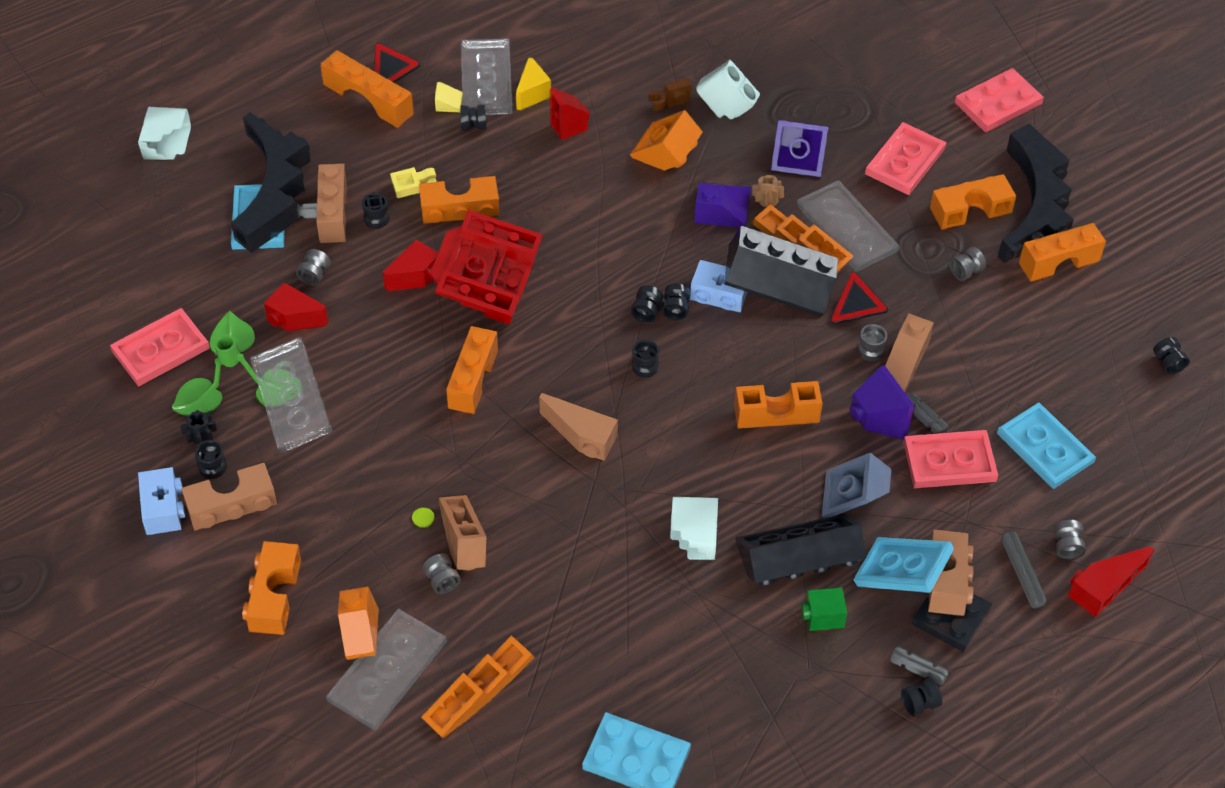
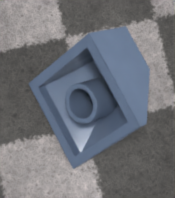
(855, 484)

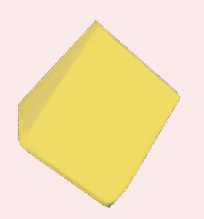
(447, 98)

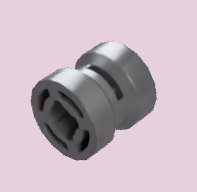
(970, 262)
(313, 266)
(872, 342)
(1069, 539)
(440, 572)

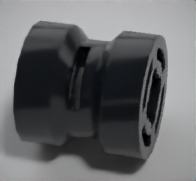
(473, 117)
(375, 210)
(676, 301)
(646, 303)
(1170, 354)
(645, 358)
(210, 459)
(921, 697)

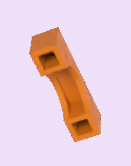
(389, 99)

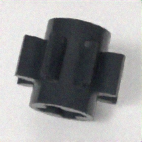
(198, 427)

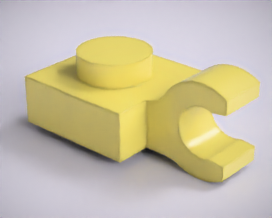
(407, 181)

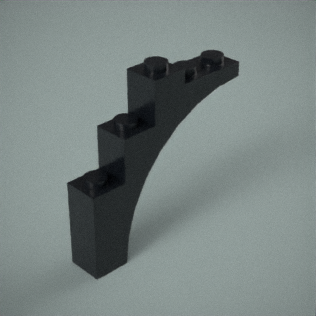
(1044, 171)
(275, 204)

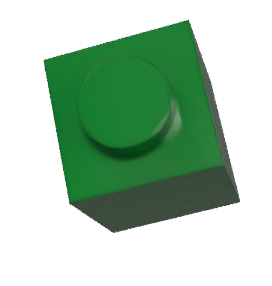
(824, 609)

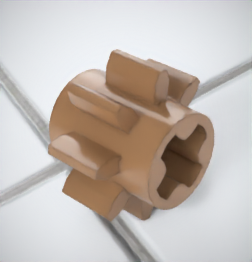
(768, 190)

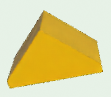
(533, 86)

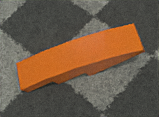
(795, 231)
(477, 688)

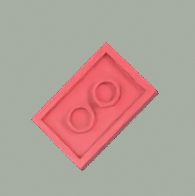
(999, 100)
(905, 158)
(159, 347)
(950, 459)

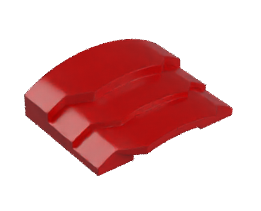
(486, 265)

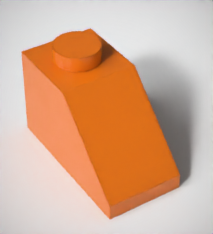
(358, 622)

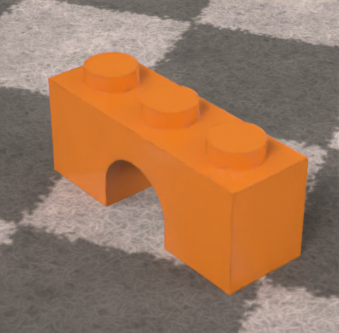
(990, 194)
(441, 206)
(1044, 254)
(475, 358)
(798, 406)
(275, 566)

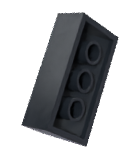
(780, 270)
(801, 548)

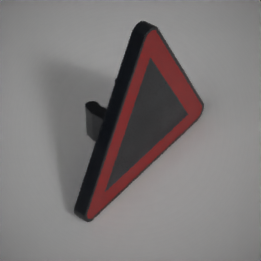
(392, 63)
(857, 301)

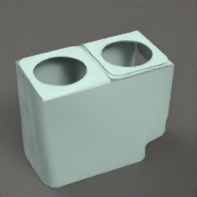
(727, 91)
(164, 133)
(695, 526)

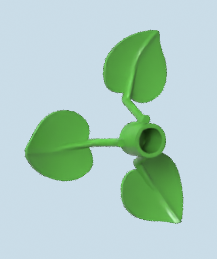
(227, 342)

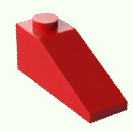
(1107, 579)

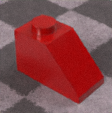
(567, 114)
(410, 268)
(294, 310)

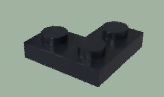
(950, 628)

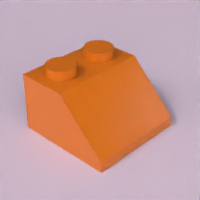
(668, 141)

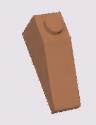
(909, 349)
(583, 428)
(463, 533)

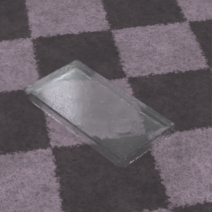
(487, 75)
(849, 224)
(291, 395)
(380, 681)

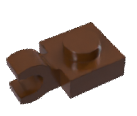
(674, 94)

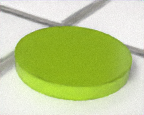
(423, 517)

